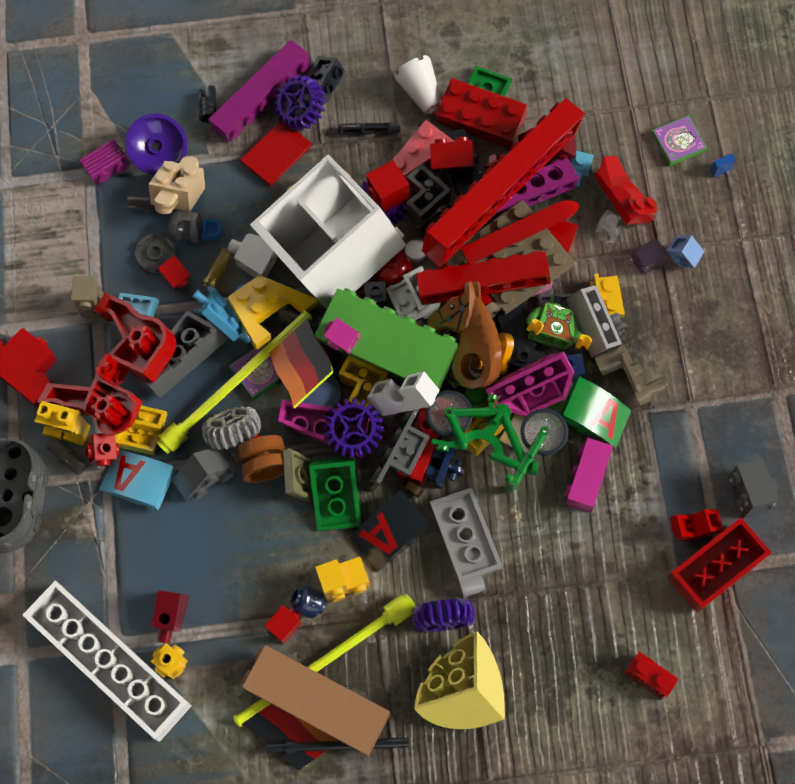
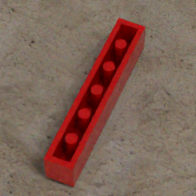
(493, 275)

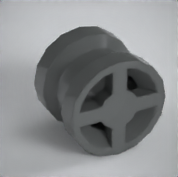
(620, 326)

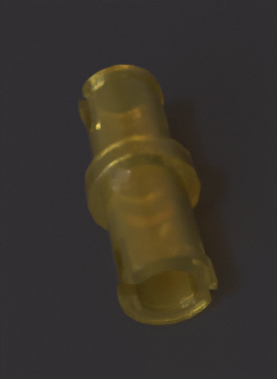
(217, 268)

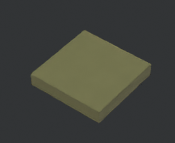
(297, 475)

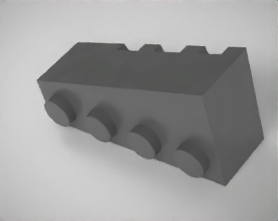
(194, 343)

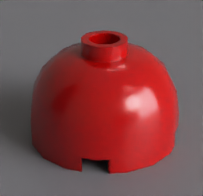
(394, 270)

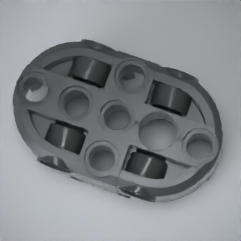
(30, 480)

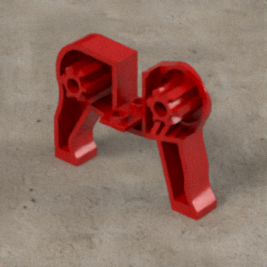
(142, 351)

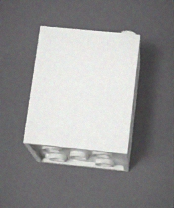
(329, 231)

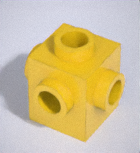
(176, 664)

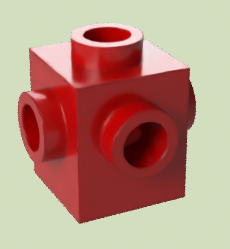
(101, 449)

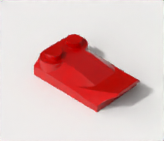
(623, 194)

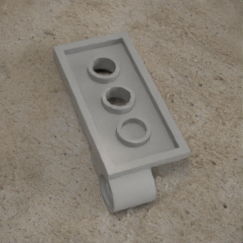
(471, 556)

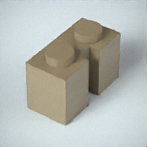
(86, 295)

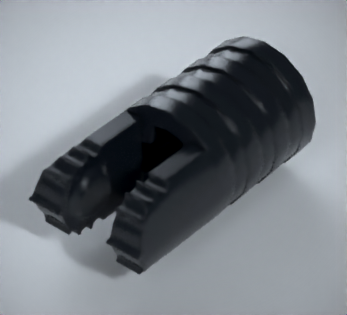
(207, 104)

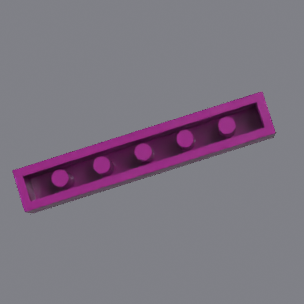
(258, 91)

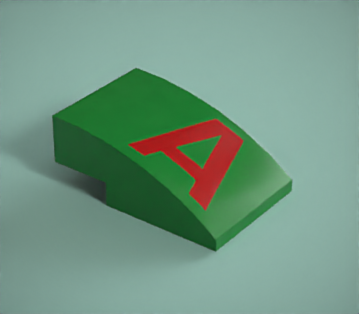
(595, 412)

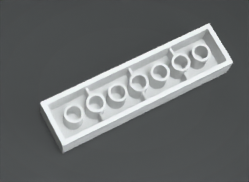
(107, 661)

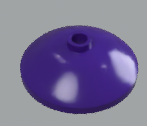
(158, 130)

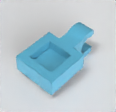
(582, 164)

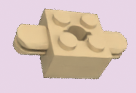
(177, 185)

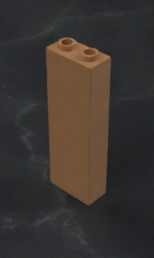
(316, 700)

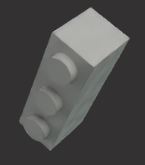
(594, 320)

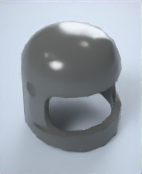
(185, 221)

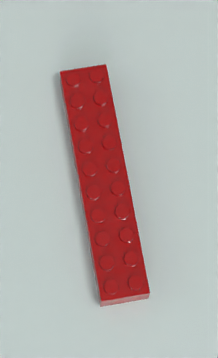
(501, 182)

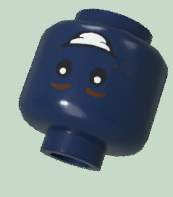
(308, 601)

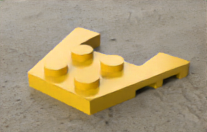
(260, 300)

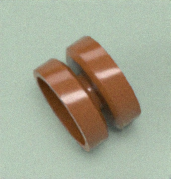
(261, 458)

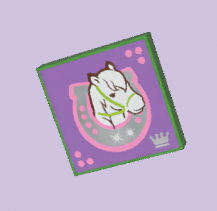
(679, 140)

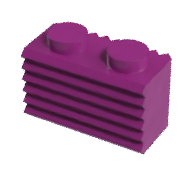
(105, 162)

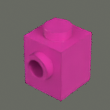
(341, 335)

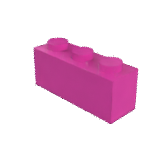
(588, 474)

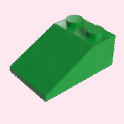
(335, 493)

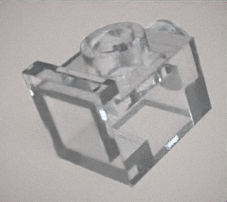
(608, 227)

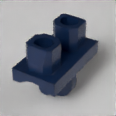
(439, 474)

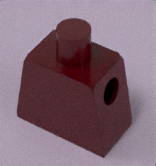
(169, 604)

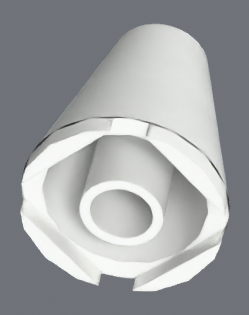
(420, 84)

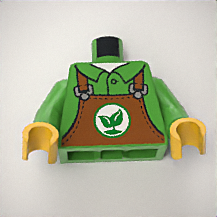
(555, 326)

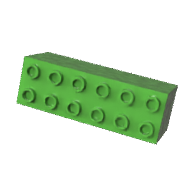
(390, 341)

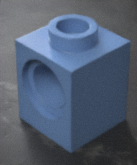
(685, 251)

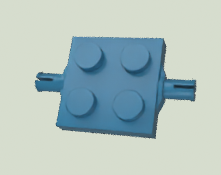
(221, 315)

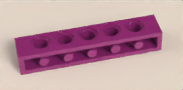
(565, 180)

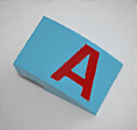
(138, 479)

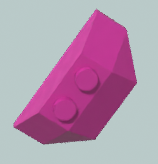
(535, 385)

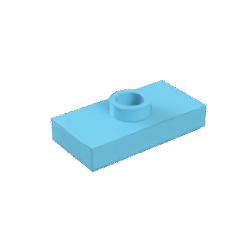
(143, 304)

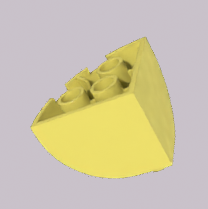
(463, 687)

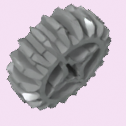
(231, 427)

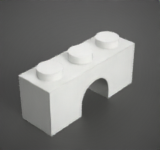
(415, 393)

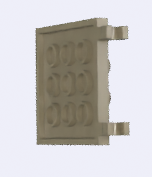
(558, 259)

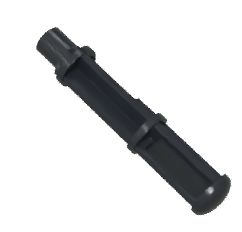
(369, 128)

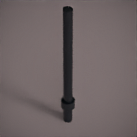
(292, 747)

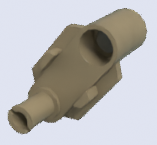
(620, 358)

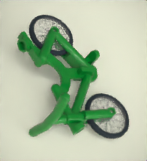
(541, 431)

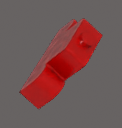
(24, 364)

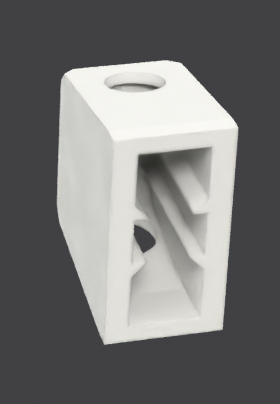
(253, 255)

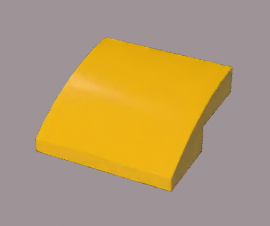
(144, 431)

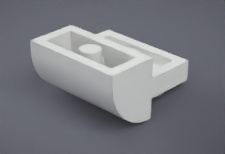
(407, 299)

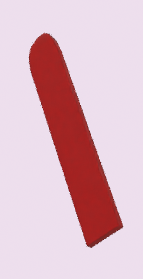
(519, 230)

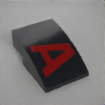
(389, 530)

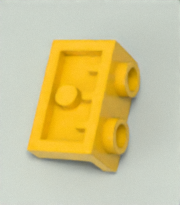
(610, 293)

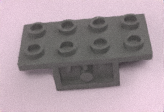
(405, 451)

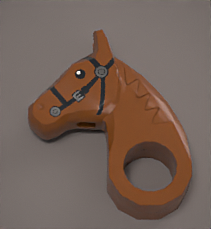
(478, 336)

